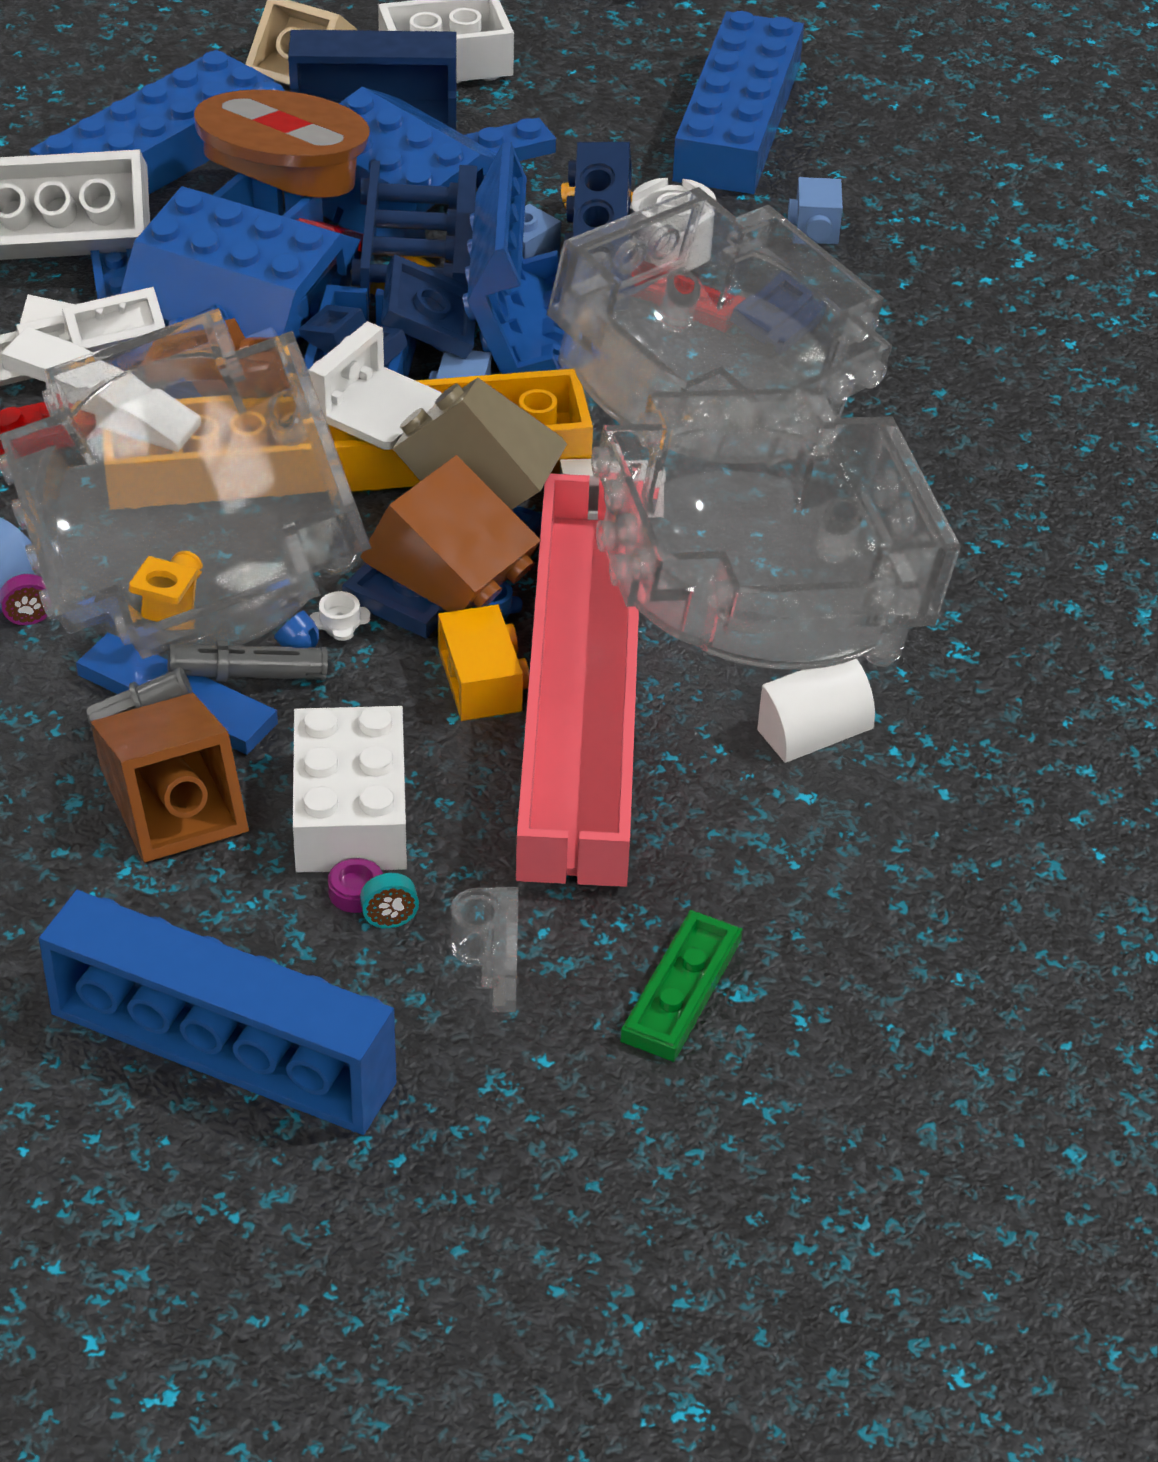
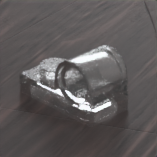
(486, 936)

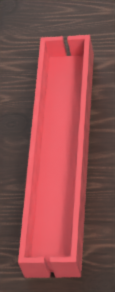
(578, 704)

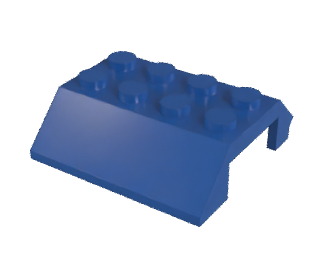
(410, 152)
(234, 256)
(505, 290)

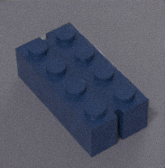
(403, 64)

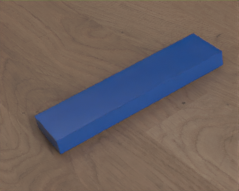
(117, 666)

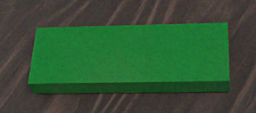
(681, 986)

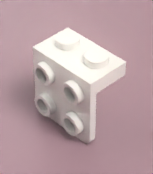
(365, 395)

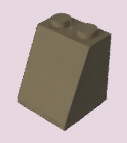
(489, 434)

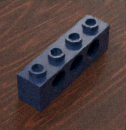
(601, 185)

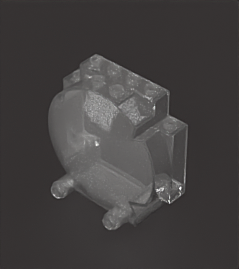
(711, 304)
(177, 452)
(772, 527)

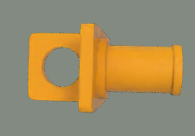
(167, 586)

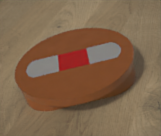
(284, 139)

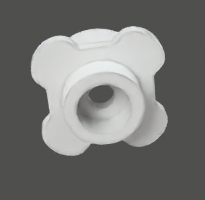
(340, 615)

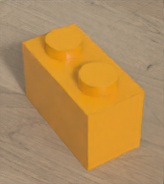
(482, 662)

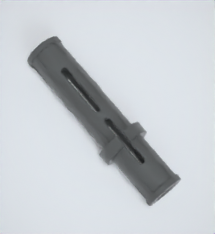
(238, 661)

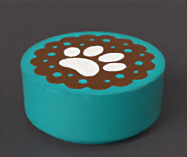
(389, 900)

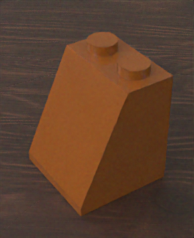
(452, 540)
(171, 775)

